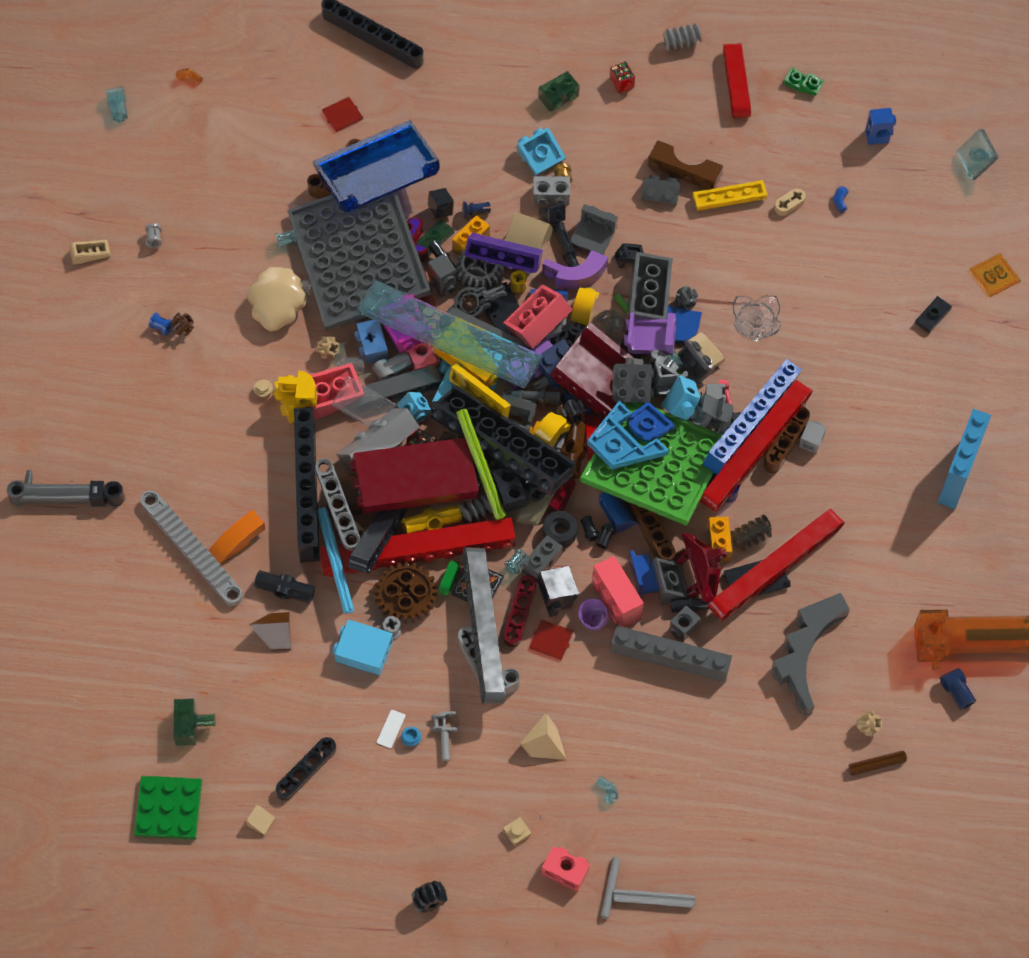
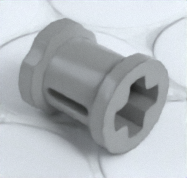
(153, 235)
(395, 622)

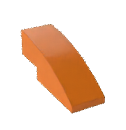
(237, 537)

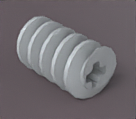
(682, 36)

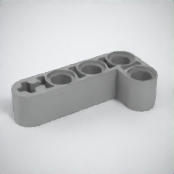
(467, 651)

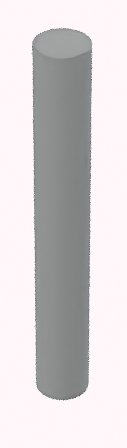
(610, 888)

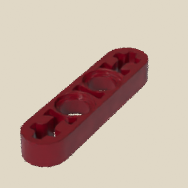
(522, 611)

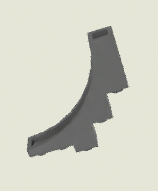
(812, 623)

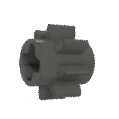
(686, 297)

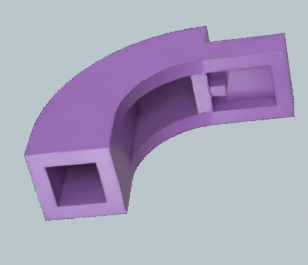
(577, 276)

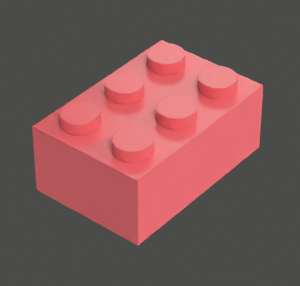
(538, 316)
(617, 592)

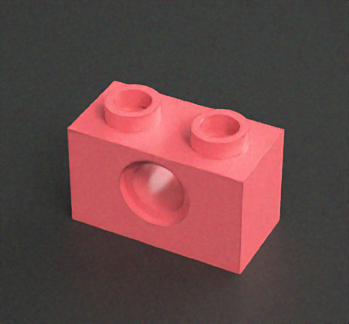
(422, 361)
(572, 878)

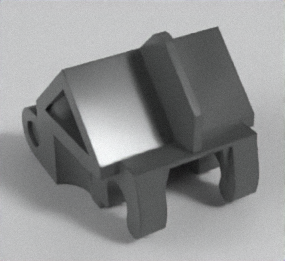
(665, 372)
(522, 408)
(715, 410)

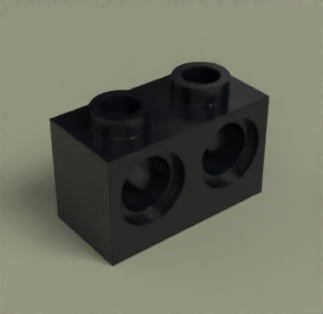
(506, 489)

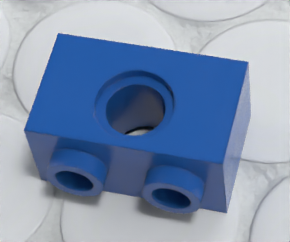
(880, 126)

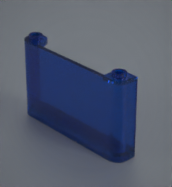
(377, 166)

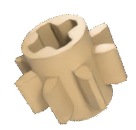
(328, 347)
(869, 723)

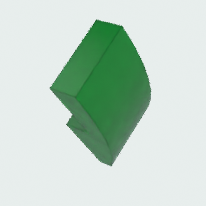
(804, 83)

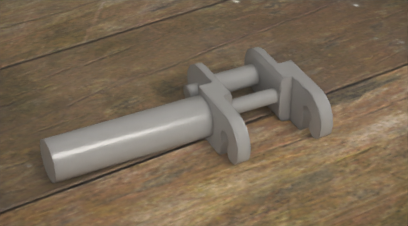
(445, 732)

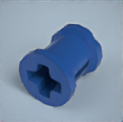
(160, 323)

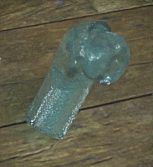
(610, 789)

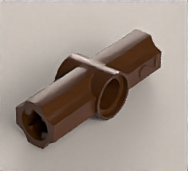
(574, 447)

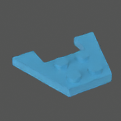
(617, 446)

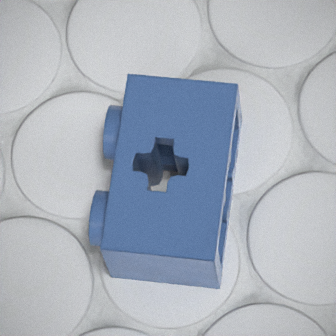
(374, 350)

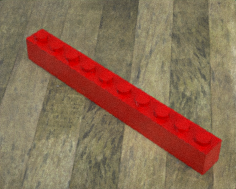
(433, 544)

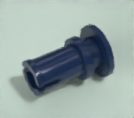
(474, 209)

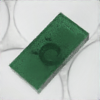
(440, 231)

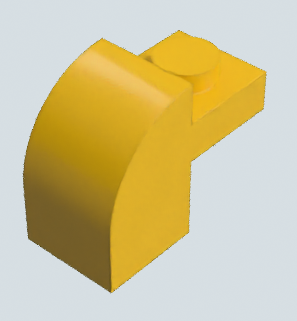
(584, 305)
(303, 385)
(551, 428)

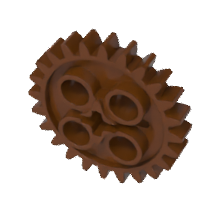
(419, 581)

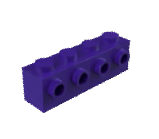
(503, 253)

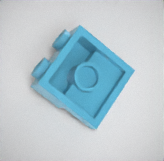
(540, 150)

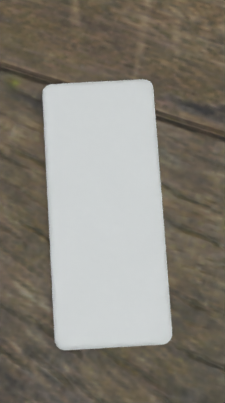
(391, 728)

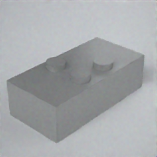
(382, 434)

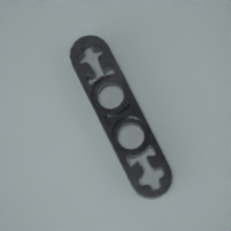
(308, 770)

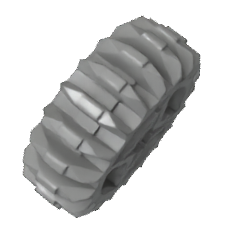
(476, 273)

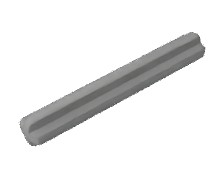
(653, 898)

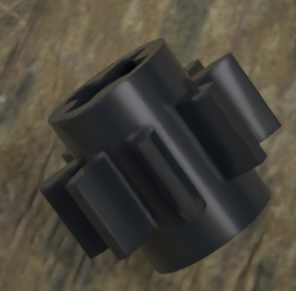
(574, 410)

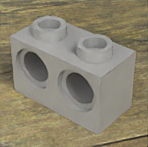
(551, 186)

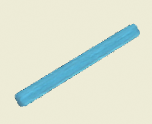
(335, 560)

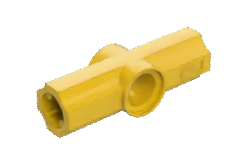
(440, 518)

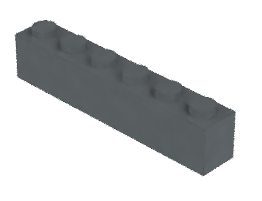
(671, 653)

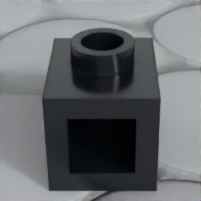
(440, 203)

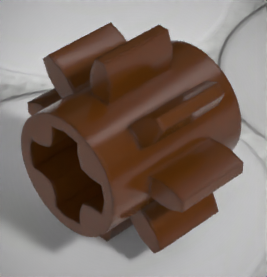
(182, 324)

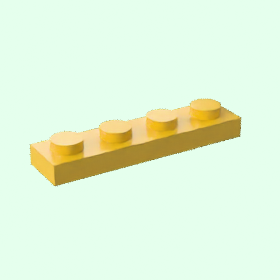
(730, 195)
(477, 389)

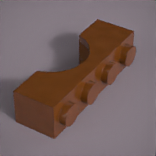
(703, 175)

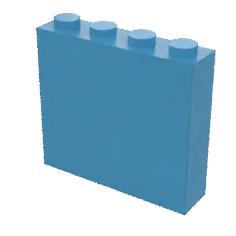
(964, 458)

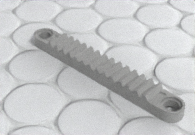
(191, 548)

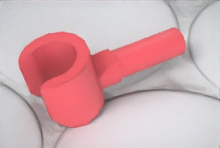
(726, 390)

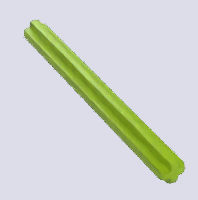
(481, 464)

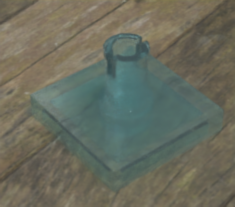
(977, 154)

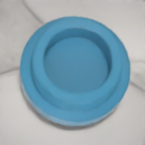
(411, 736)

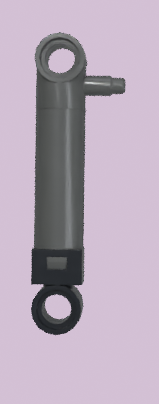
(95, 493)

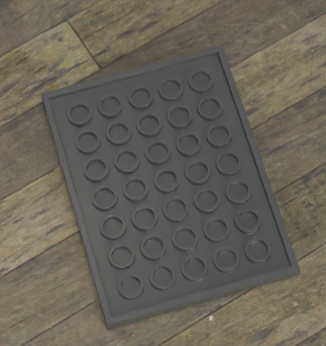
(352, 251)

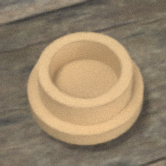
(263, 388)

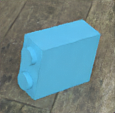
(363, 647)

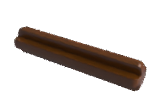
(877, 762)

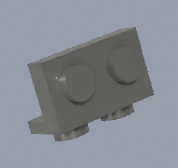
(661, 190)
(695, 362)

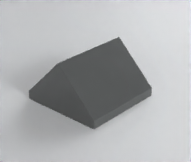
(669, 580)

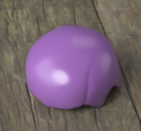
(593, 614)

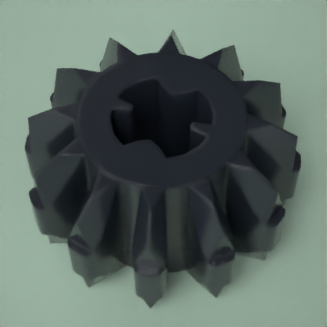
(429, 896)

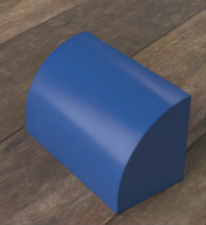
(616, 512)

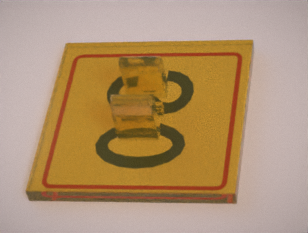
(995, 274)

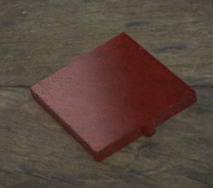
(342, 114)
(551, 639)

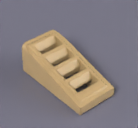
(82, 257)

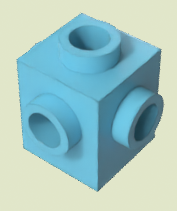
(416, 405)

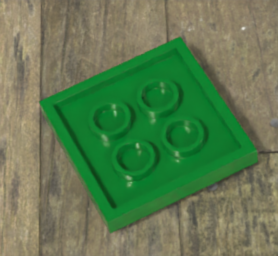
(168, 807)

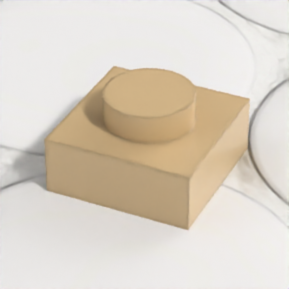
(517, 831)

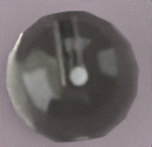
(611, 324)

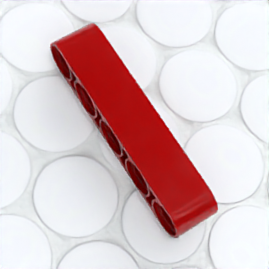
(736, 80)

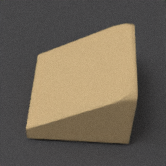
(260, 820)

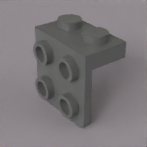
(594, 229)
(632, 383)

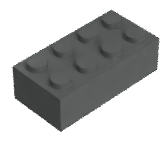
(649, 286)

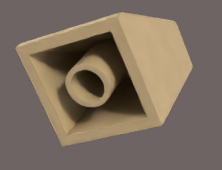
(529, 231)

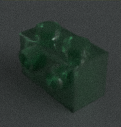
(558, 91)

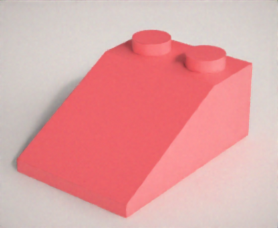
(328, 385)

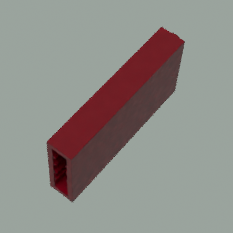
(414, 475)

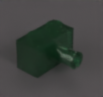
(187, 721)

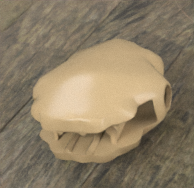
(276, 298)

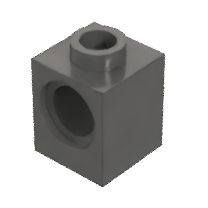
(686, 616)

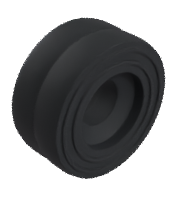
(564, 519)

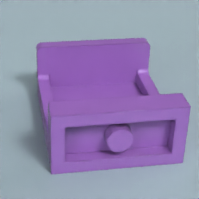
(650, 335)

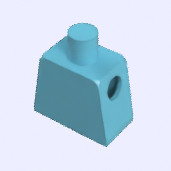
(682, 398)

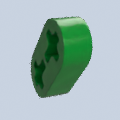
(449, 578)

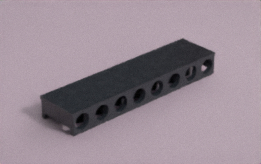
(505, 440)
(306, 485)

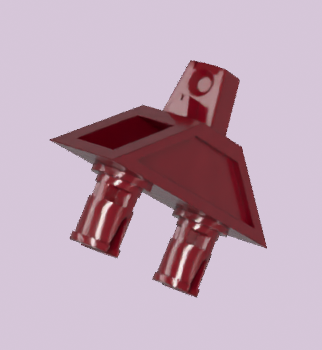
(704, 566)

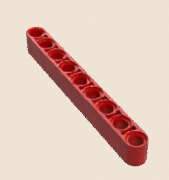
(755, 446)
(776, 564)

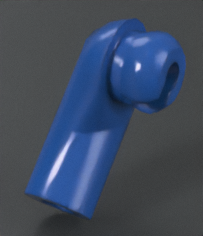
(838, 198)

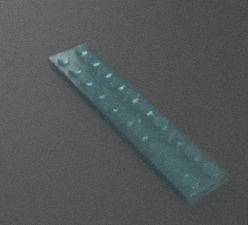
(449, 334)

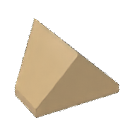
(544, 741)

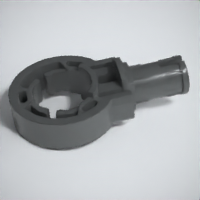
(482, 304)

